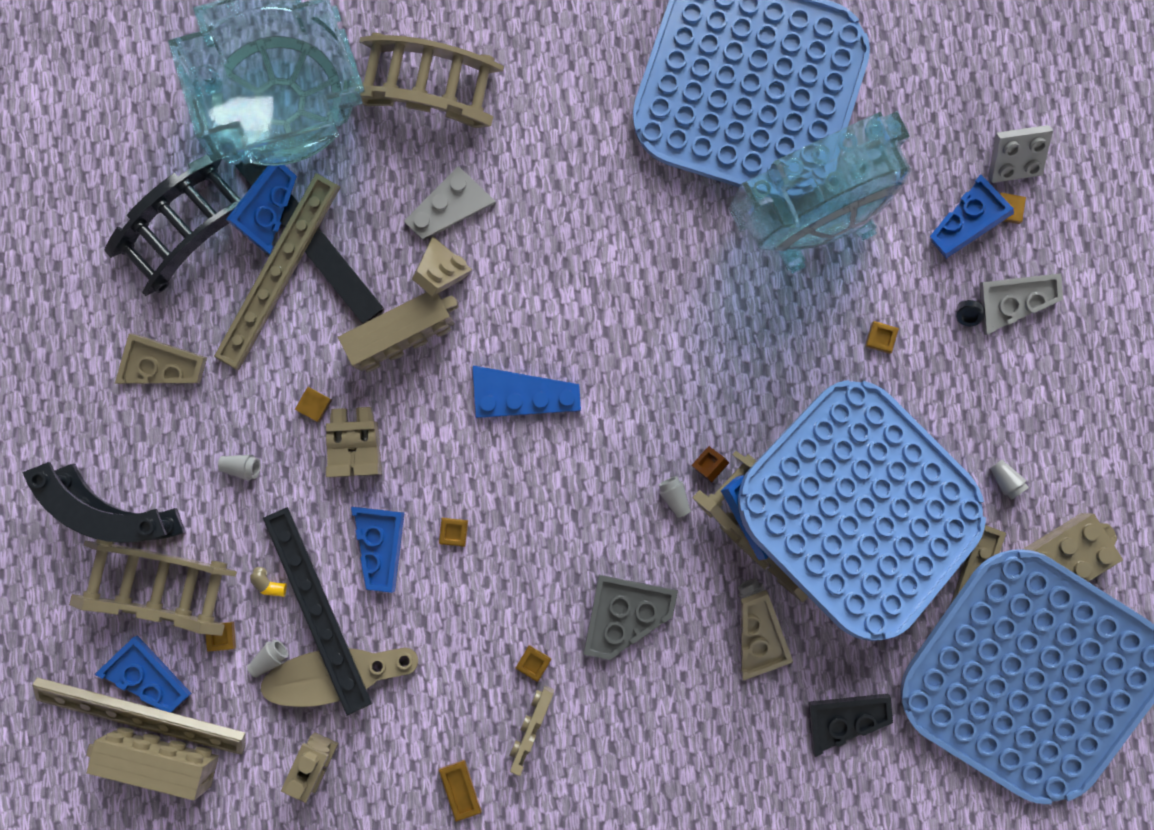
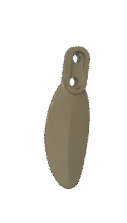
(307, 682)

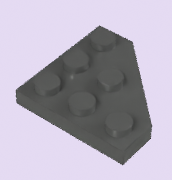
(625, 614)

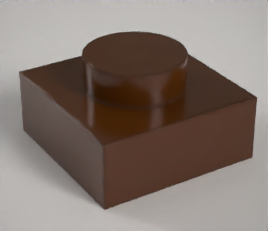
(710, 464)

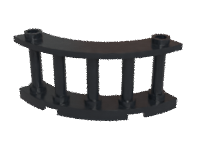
(158, 201)
(77, 507)

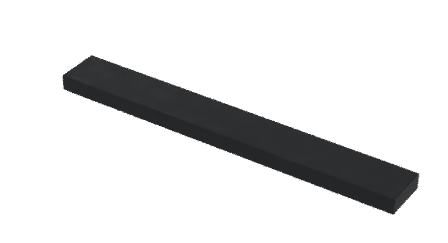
(327, 259)
(317, 611)

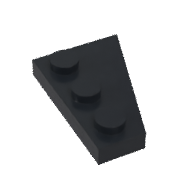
(845, 718)

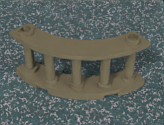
(417, 97)
(728, 523)
(153, 610)

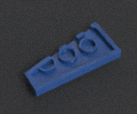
(513, 394)

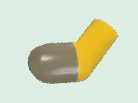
(264, 585)

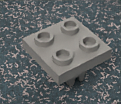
(1020, 153)

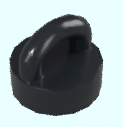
(969, 313)

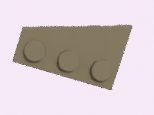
(439, 268)
(761, 637)
(529, 726)

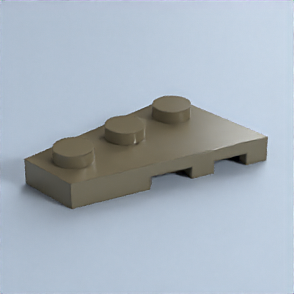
(158, 362)

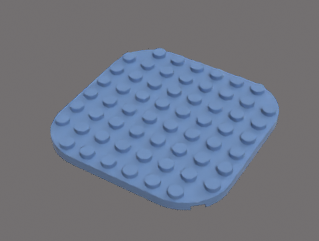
(747, 83)
(862, 510)
(1032, 677)

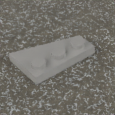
(449, 203)
(1015, 298)

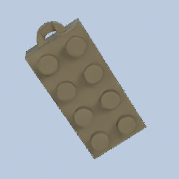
(398, 330)
(1081, 546)
(152, 763)

